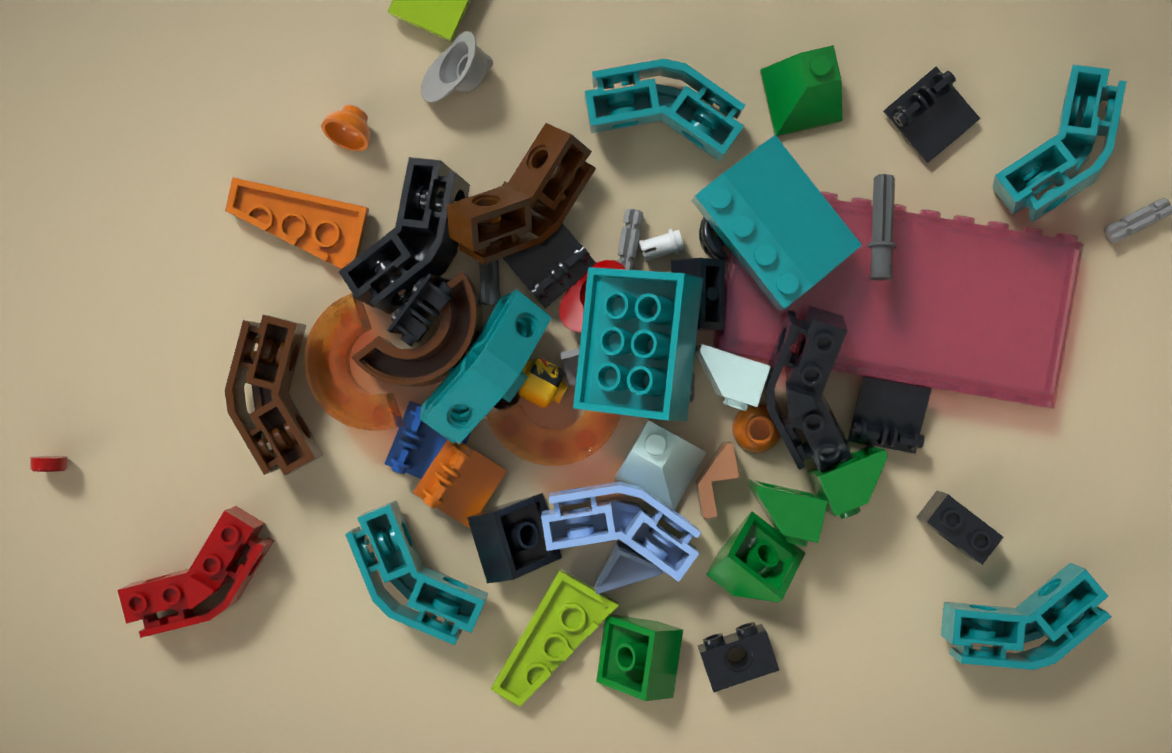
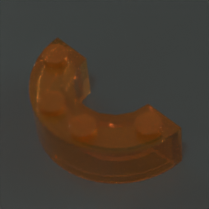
(330, 371)
(554, 445)

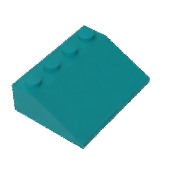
(776, 223)
(638, 343)

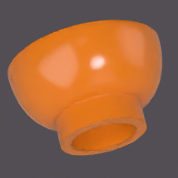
(347, 128)
(755, 429)

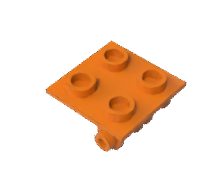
(459, 481)

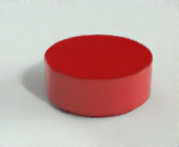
(48, 463)

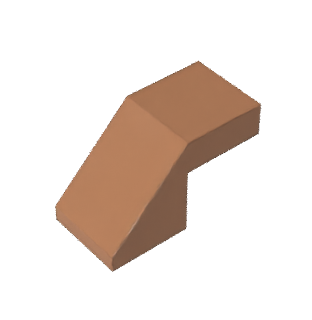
(720, 467)

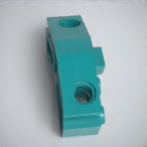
(675, 107)
(1069, 150)
(489, 368)
(403, 567)
(1059, 610)

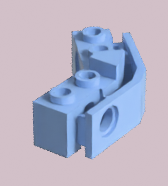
(622, 521)

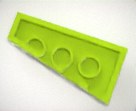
(558, 626)

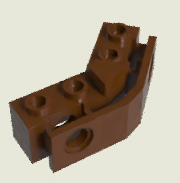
(528, 205)
(275, 414)

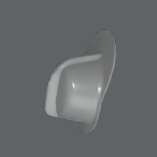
(457, 68)

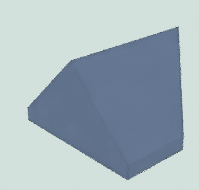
(624, 568)

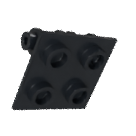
(932, 114)
(551, 265)
(427, 295)
(889, 414)

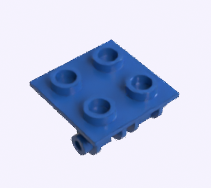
(415, 444)

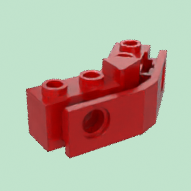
(209, 572)

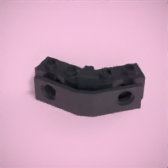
(417, 242)
(807, 376)

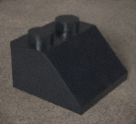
(512, 539)

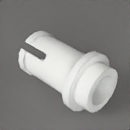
(664, 244)

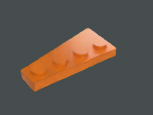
(310, 222)

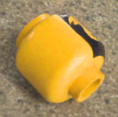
(543, 383)

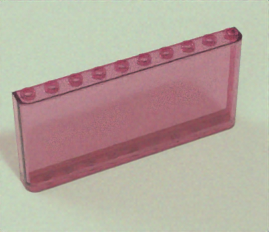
(962, 314)

